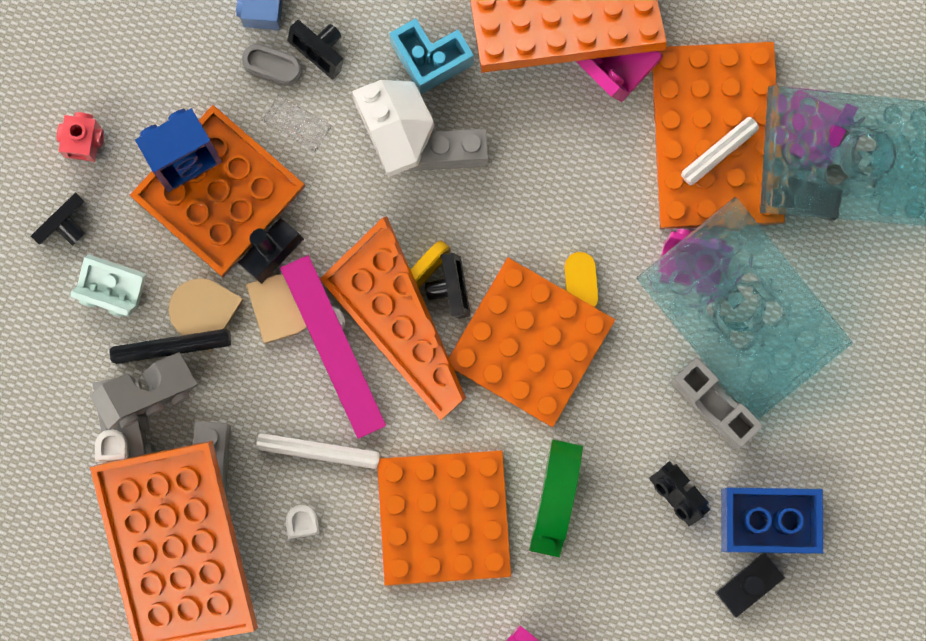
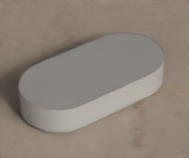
(271, 64)

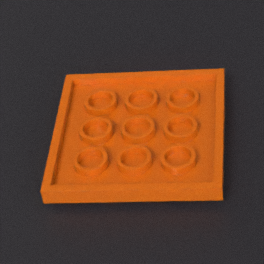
(225, 203)
(530, 342)
(443, 517)

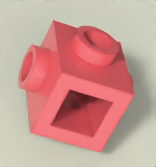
(80, 137)

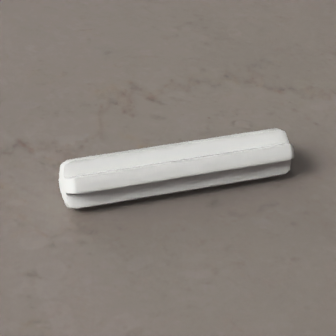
(720, 151)

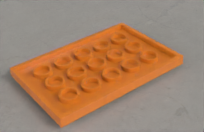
(561, 31)
(696, 102)
(174, 545)

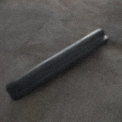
(170, 346)

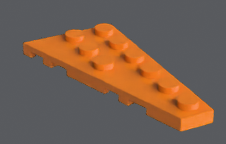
(386, 303)

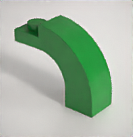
(556, 498)

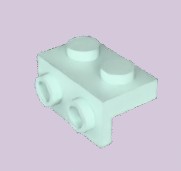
(109, 286)

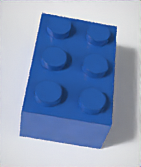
(178, 149)
(772, 520)

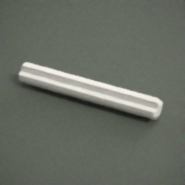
(317, 451)

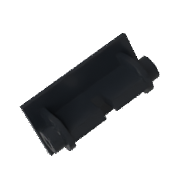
(688, 505)

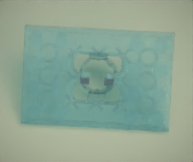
(800, 152)
(710, 267)

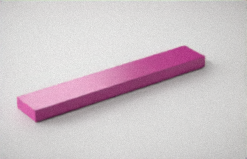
(333, 346)

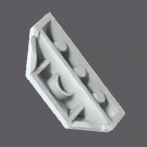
(395, 122)

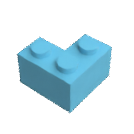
(427, 62)

